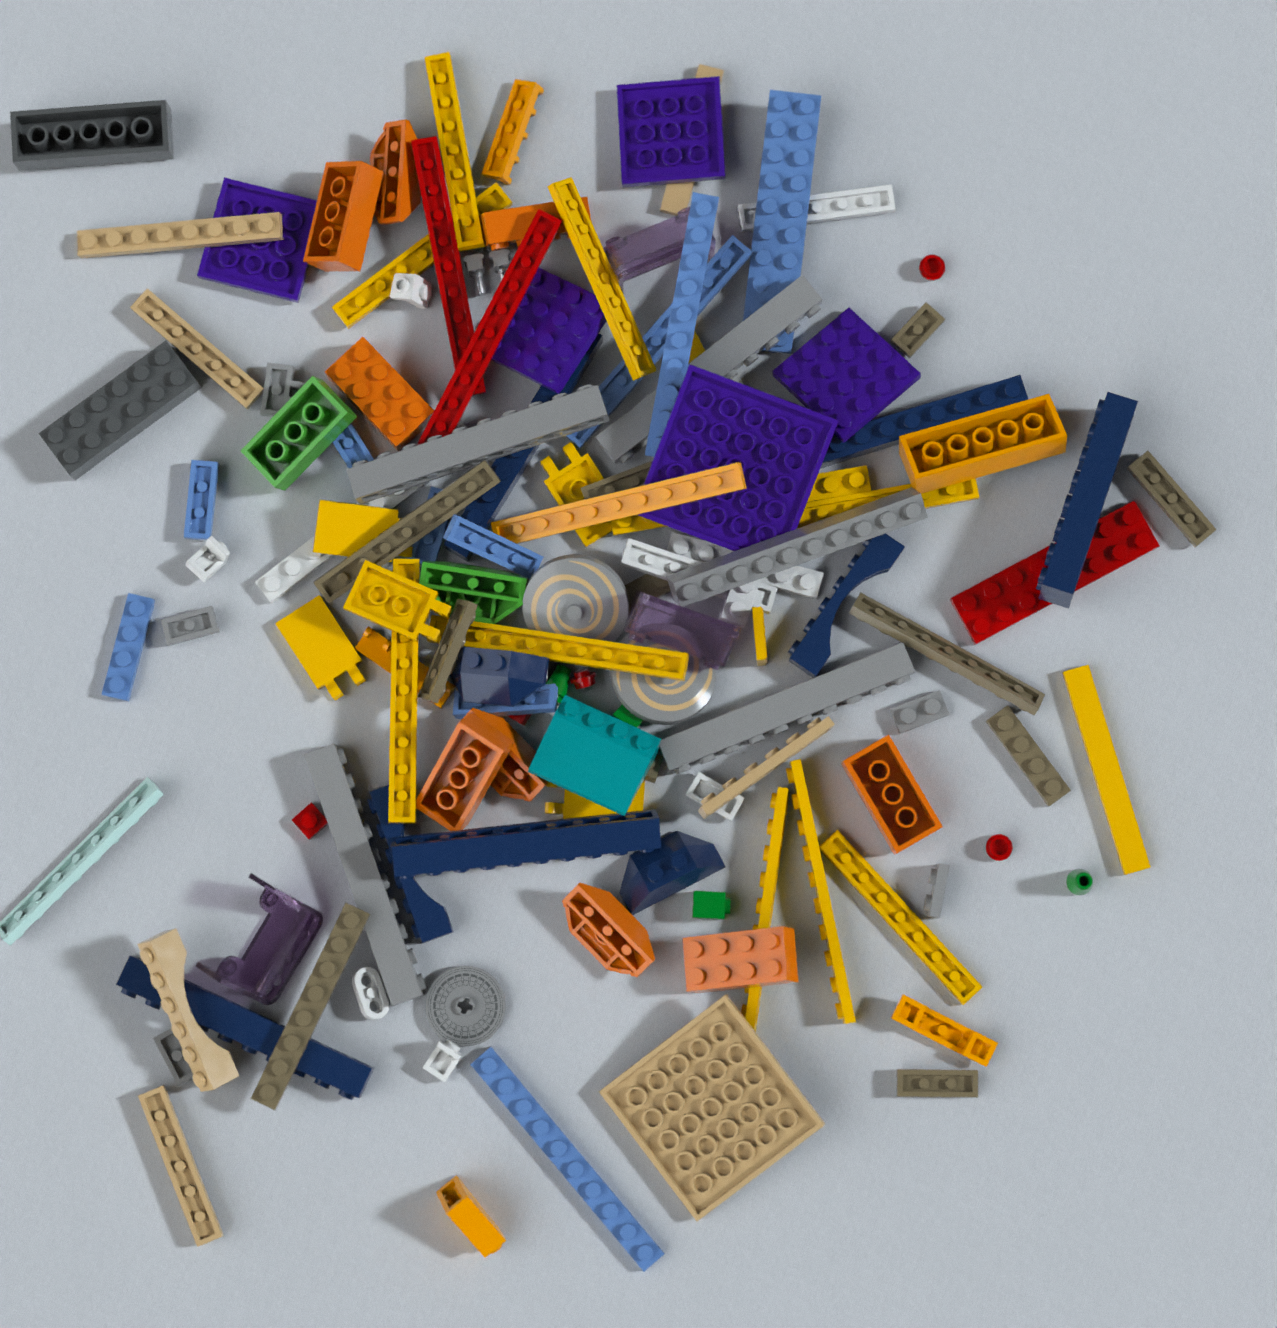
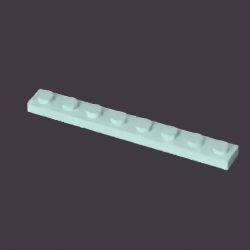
(79, 860)

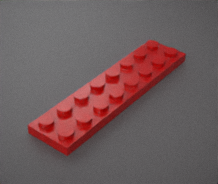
(1013, 592)

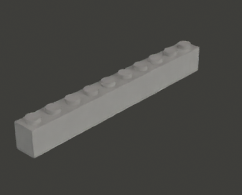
(723, 358)
(470, 446)
(797, 547)
(786, 707)
(364, 874)

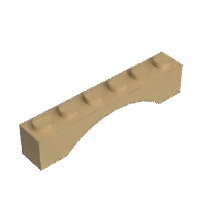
(165, 960)

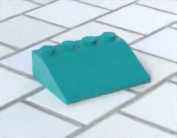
(595, 755)

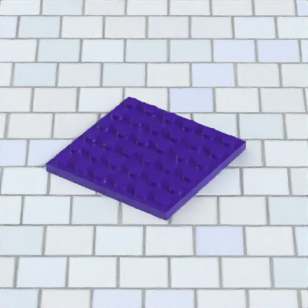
(731, 423)

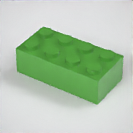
(298, 433)

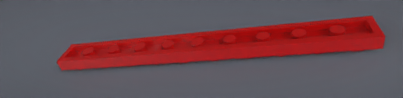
(444, 247)
(493, 326)

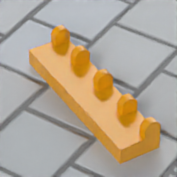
(511, 130)
(378, 650)

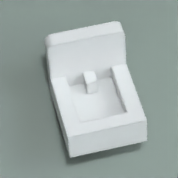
(411, 289)
(208, 559)
(443, 1060)

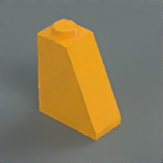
(470, 1217)

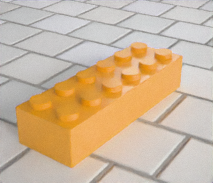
(982, 444)

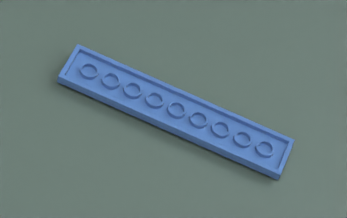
(782, 200)

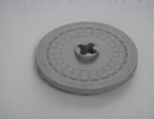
(484, 995)

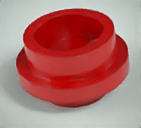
(932, 267)
(583, 678)
(999, 847)

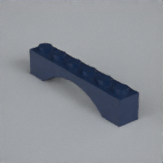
(814, 648)
(429, 916)

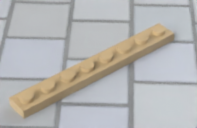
(179, 235)

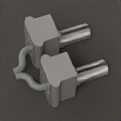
(476, 262)

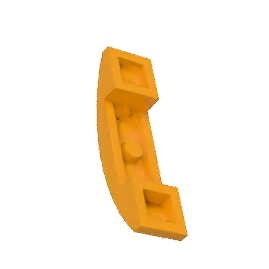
(944, 1030)

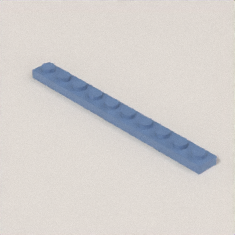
(683, 312)
(619, 382)
(567, 1159)

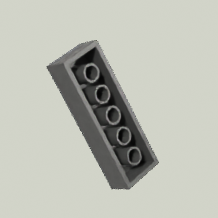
(91, 135)
(120, 410)

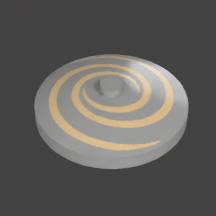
(576, 599)
(663, 699)

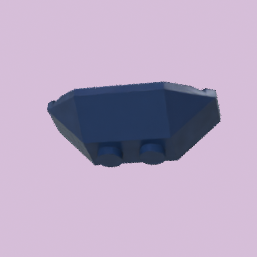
(497, 675)
(667, 870)

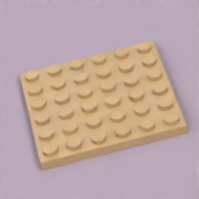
(712, 1107)

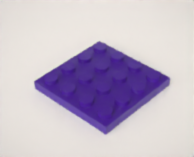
(671, 131)
(261, 267)
(550, 331)
(847, 373)

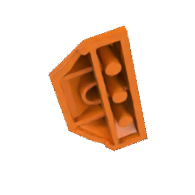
(399, 184)
(513, 776)
(608, 930)

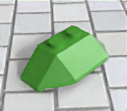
(492, 589)

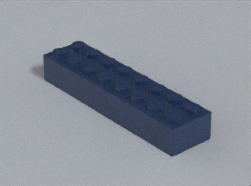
(1084, 506)

